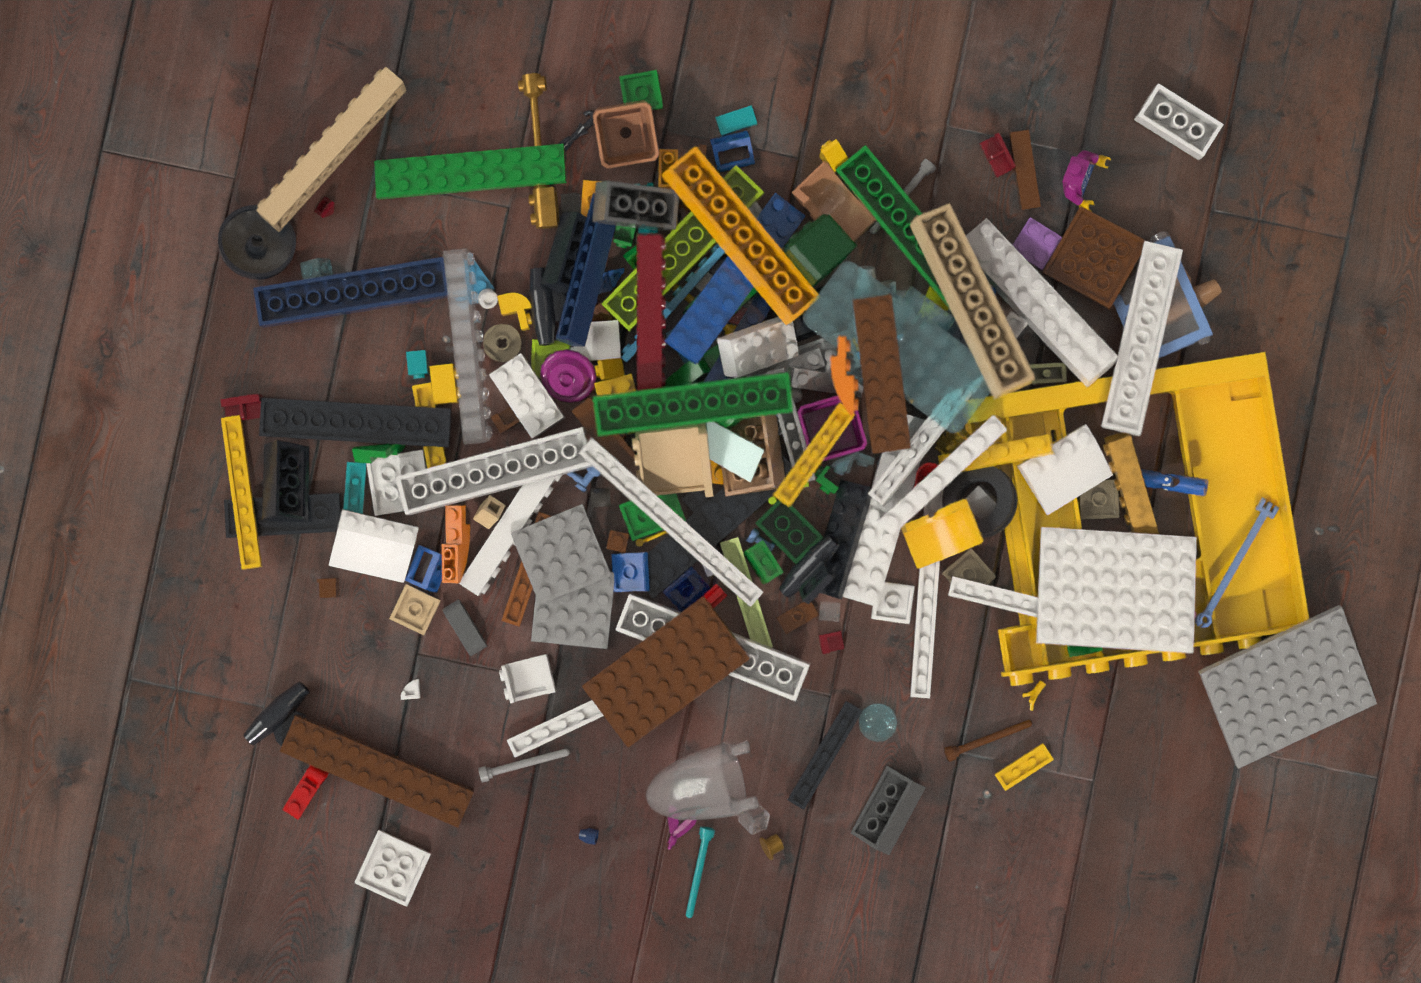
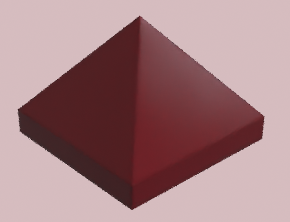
(325, 207)

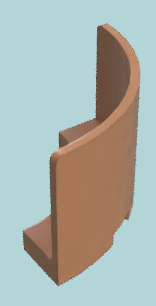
(826, 194)

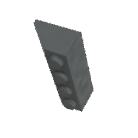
(887, 810)

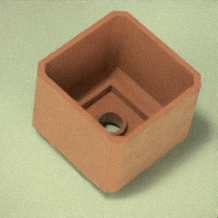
(620, 151)

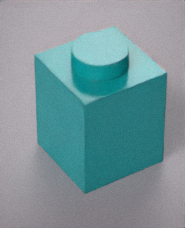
(417, 363)

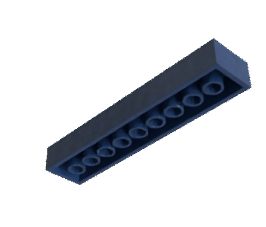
(351, 292)

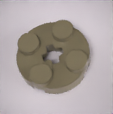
(501, 332)

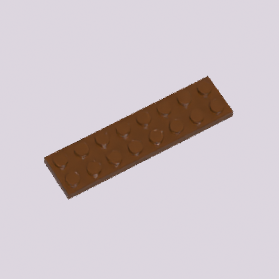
(881, 373)

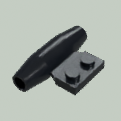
(545, 307)
(811, 572)
(278, 715)

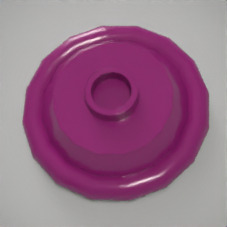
(568, 376)

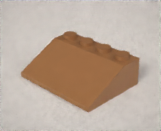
(770, 470)

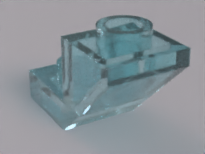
(844, 465)

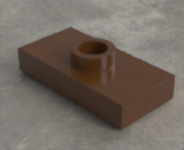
(797, 616)

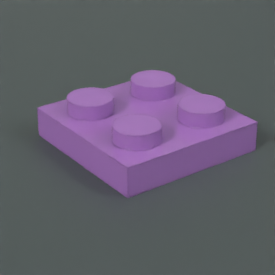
(1036, 243)

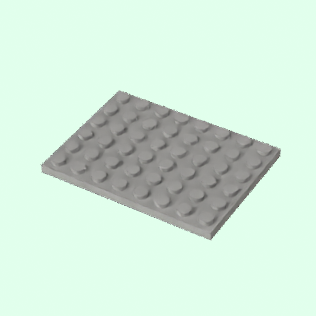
(1288, 686)

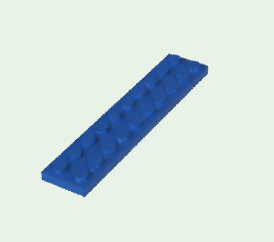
(728, 287)

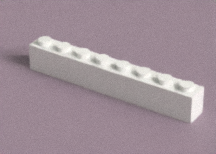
(942, 475)
(500, 540)

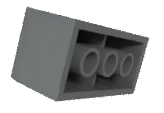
(635, 206)

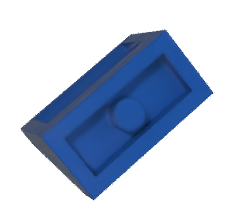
(729, 142)
(434, 572)

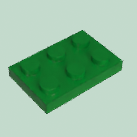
(640, 524)

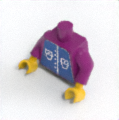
(1078, 175)

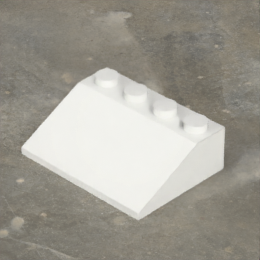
(1068, 472)
(373, 546)

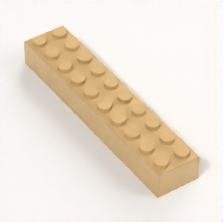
(331, 149)
(972, 301)

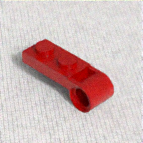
(305, 791)

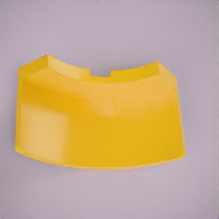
(942, 535)

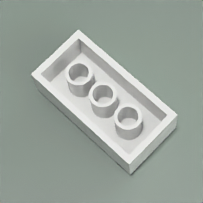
(1178, 121)
(757, 347)
(527, 396)

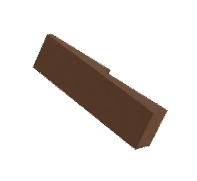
(1024, 170)

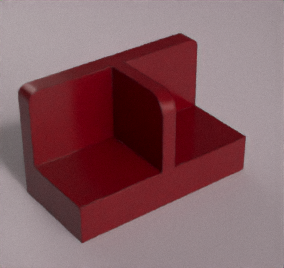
(997, 155)
(246, 406)

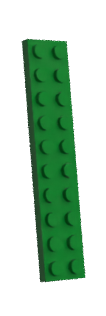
(470, 171)

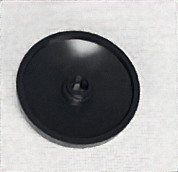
(254, 246)

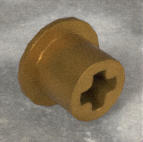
(771, 845)

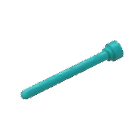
(706, 835)

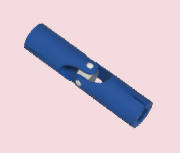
(1187, 484)

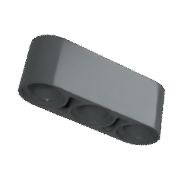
(464, 627)

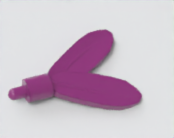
(678, 830)

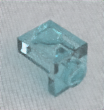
(316, 268)

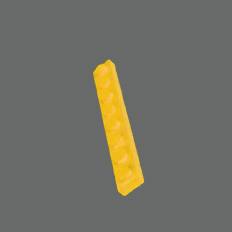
(241, 492)

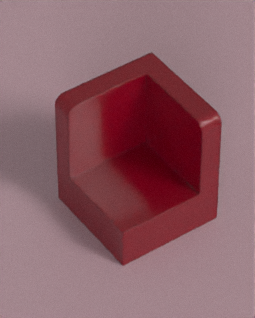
(831, 641)

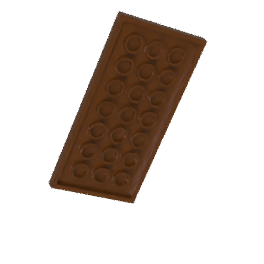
(666, 671)

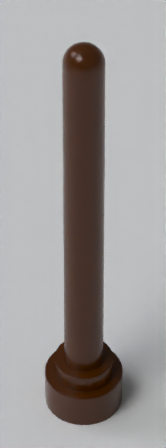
(953, 752)

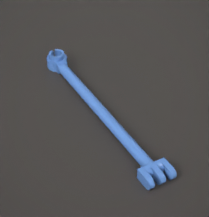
(1264, 513)

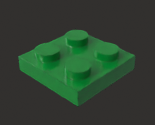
(642, 87)

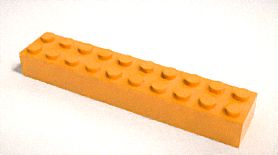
(740, 235)

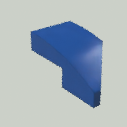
(610, 280)

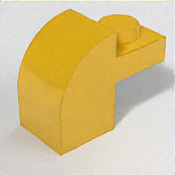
(516, 303)

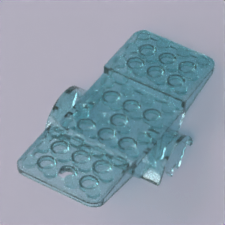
(931, 359)

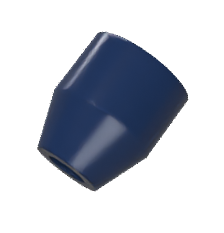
(589, 836)

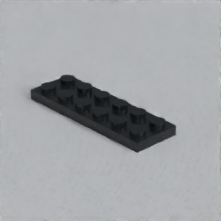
(323, 516)
(846, 525)

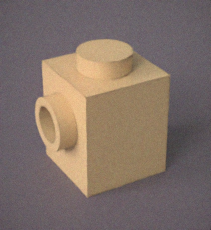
(489, 512)

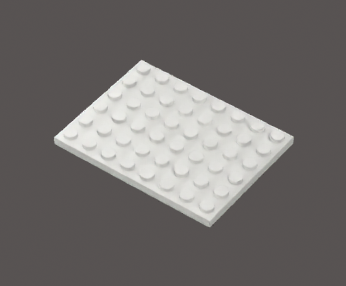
(1116, 590)

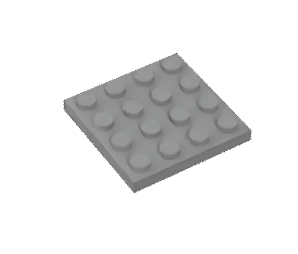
(560, 554)
(576, 617)

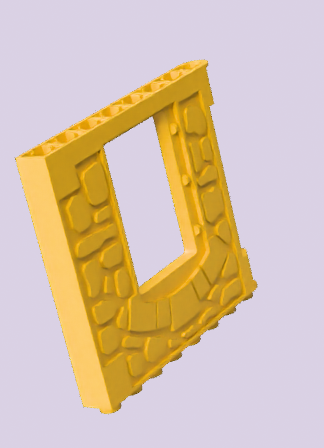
(1224, 437)

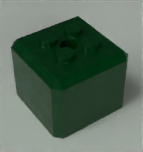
(819, 248)

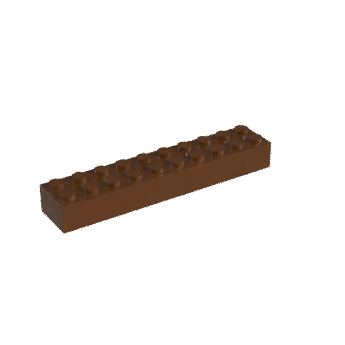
(377, 770)

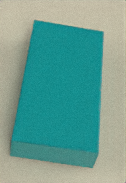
(736, 120)

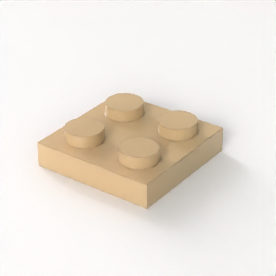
(415, 609)

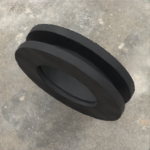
(1006, 497)

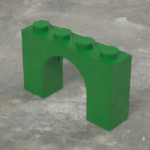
(692, 373)

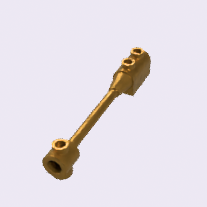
(543, 197)

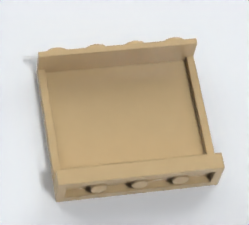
(674, 459)

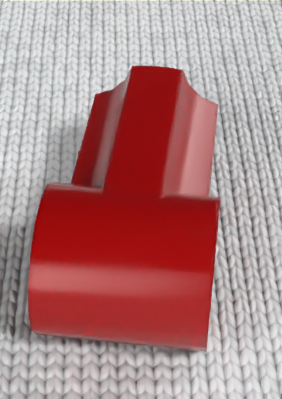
(715, 595)

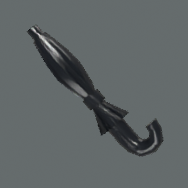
(581, 130)

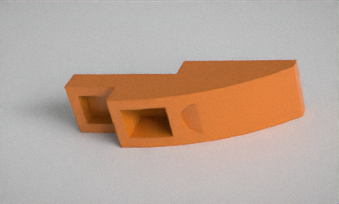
(844, 383)
(457, 544)

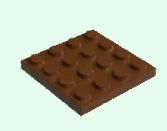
(1095, 258)

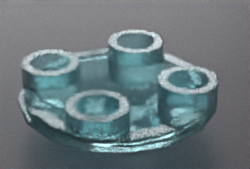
(877, 722)

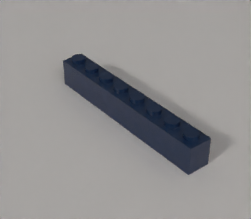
(585, 281)

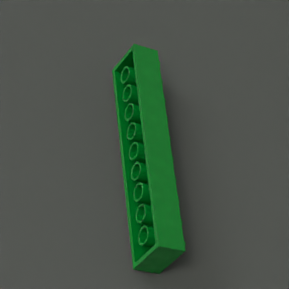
(889, 207)
(693, 403)

